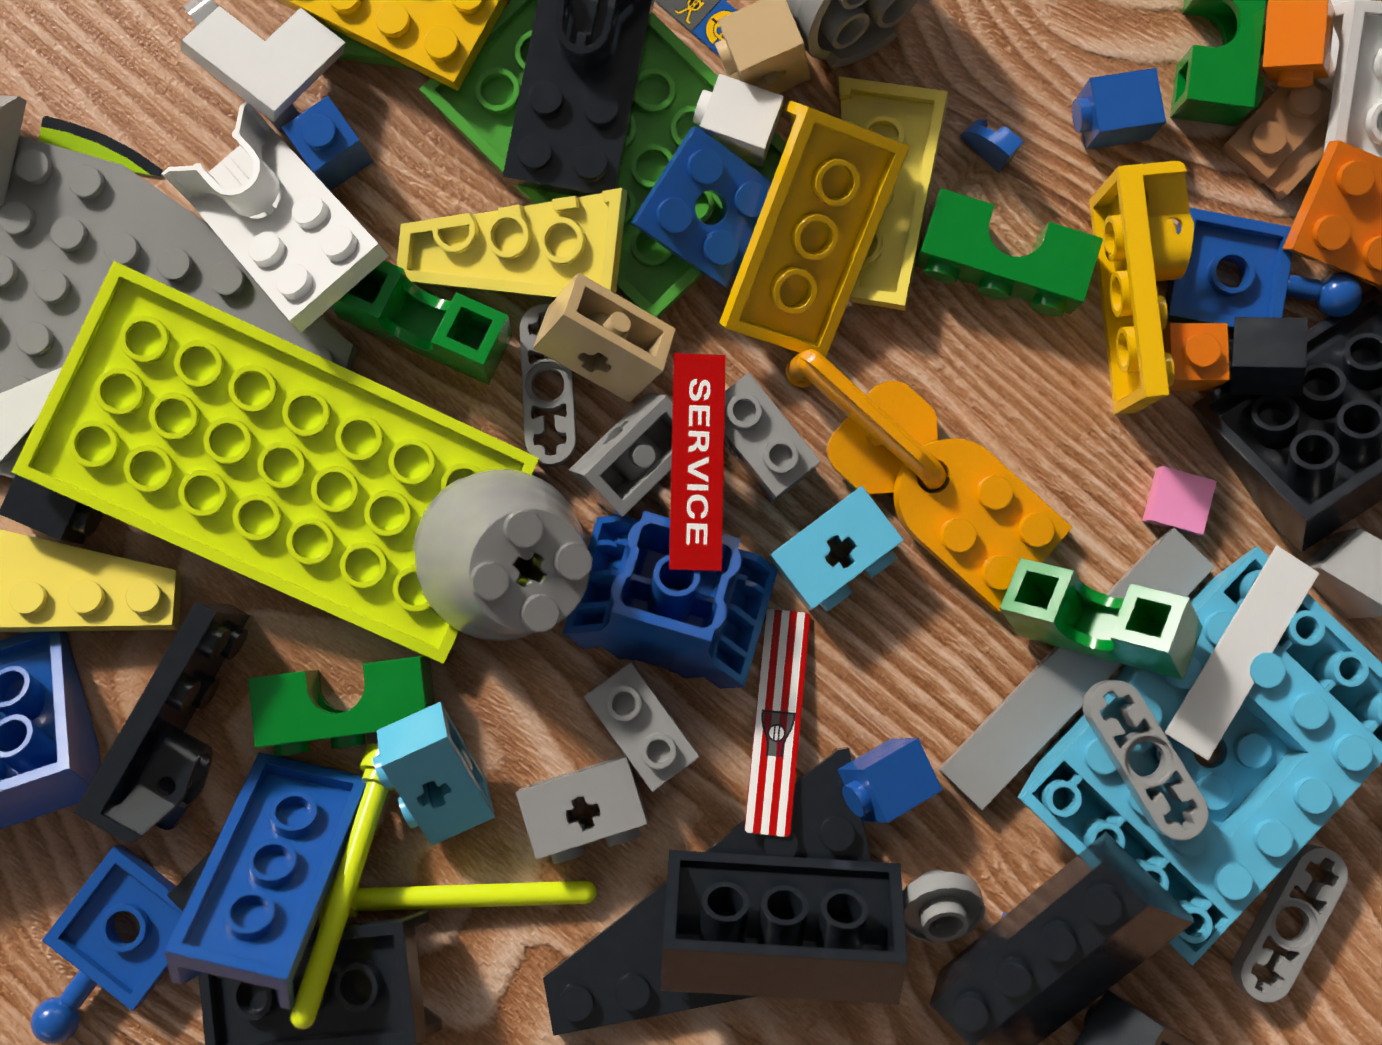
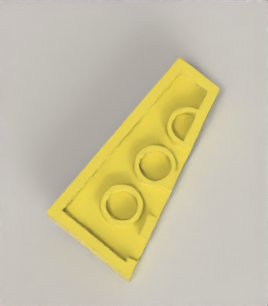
(915, 119)
(519, 246)
(78, 589)

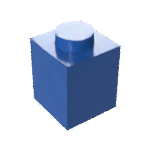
(1119, 109)
(327, 143)
(888, 780)

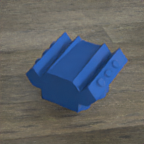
(666, 617)

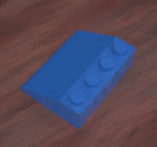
(44, 728)

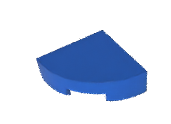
(994, 147)

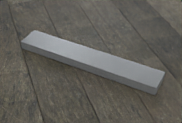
(1059, 683)

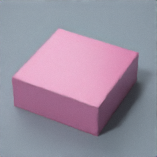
(1179, 501)

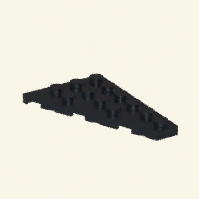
(620, 968)

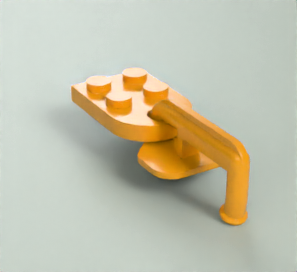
(980, 513)

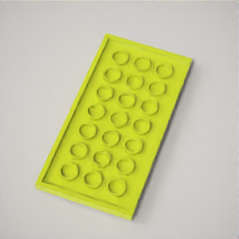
(255, 455)

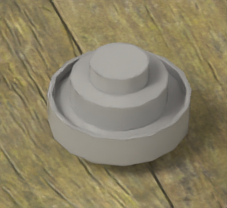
(942, 906)

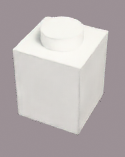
(740, 117)

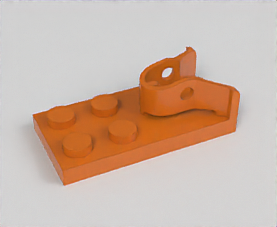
(1342, 214)

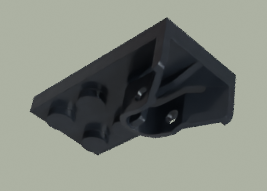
(577, 95)
(152, 758)
(366, 1001)

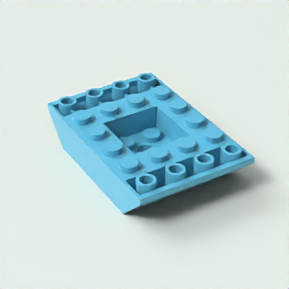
(1280, 773)

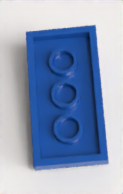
(267, 876)

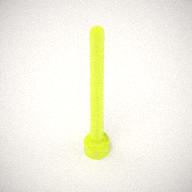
(341, 895)
(468, 896)

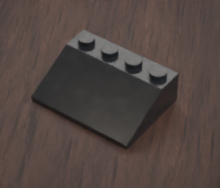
(1318, 454)

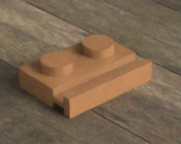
(1283, 137)

